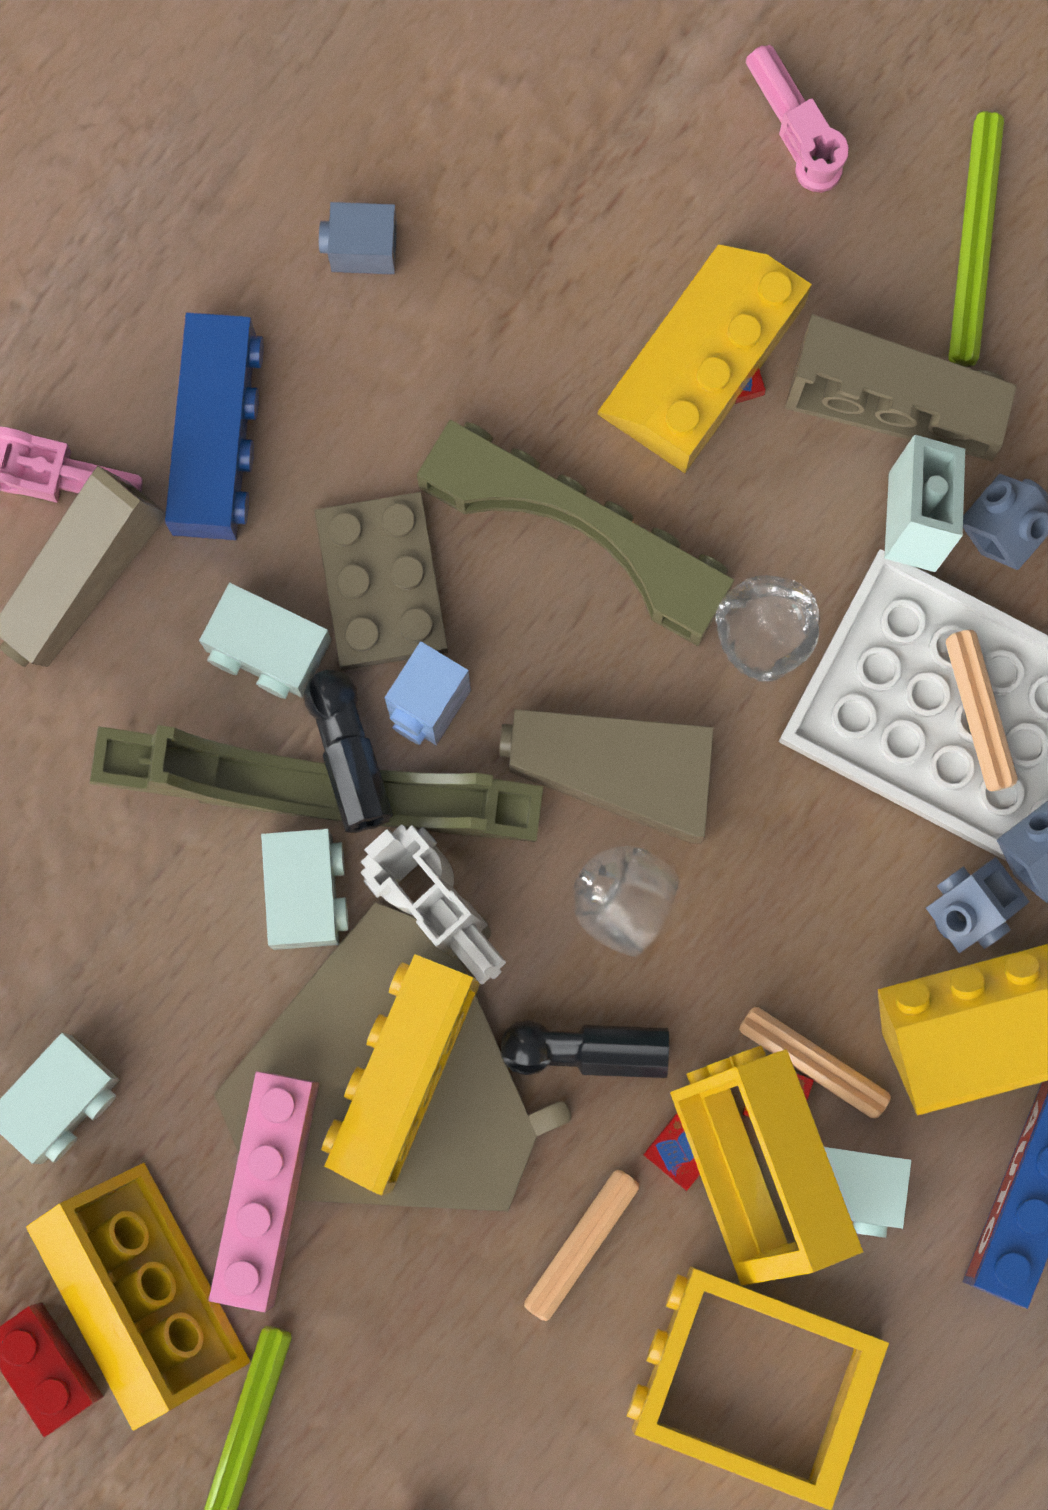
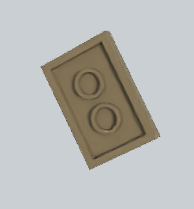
(380, 580)

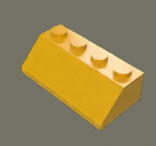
(705, 353)
(969, 1029)
(401, 1074)
(137, 1295)

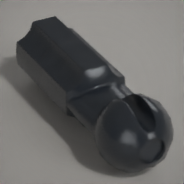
(348, 752)
(595, 1050)

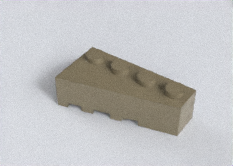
(898, 390)

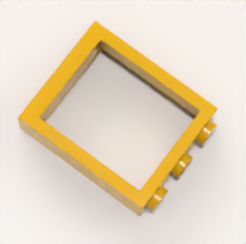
(794, 1159)
(845, 1416)

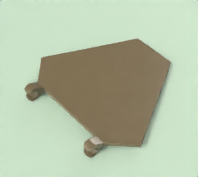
(476, 1123)

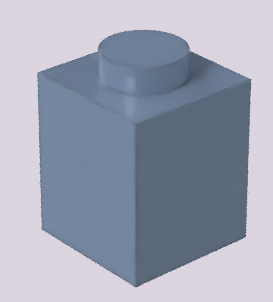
(360, 238)

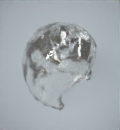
(768, 626)
(624, 897)

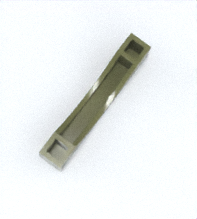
(481, 477)

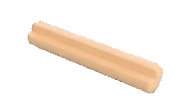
(981, 710)
(816, 1063)
(581, 1245)

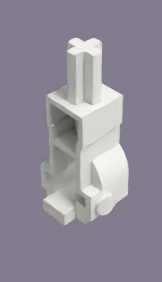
(439, 912)

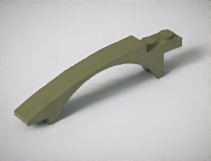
(242, 778)

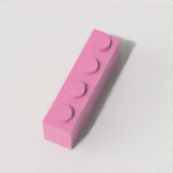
(264, 1192)

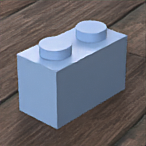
(427, 695)

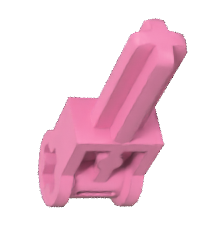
(802, 123)
(43, 467)

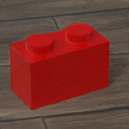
(44, 1370)

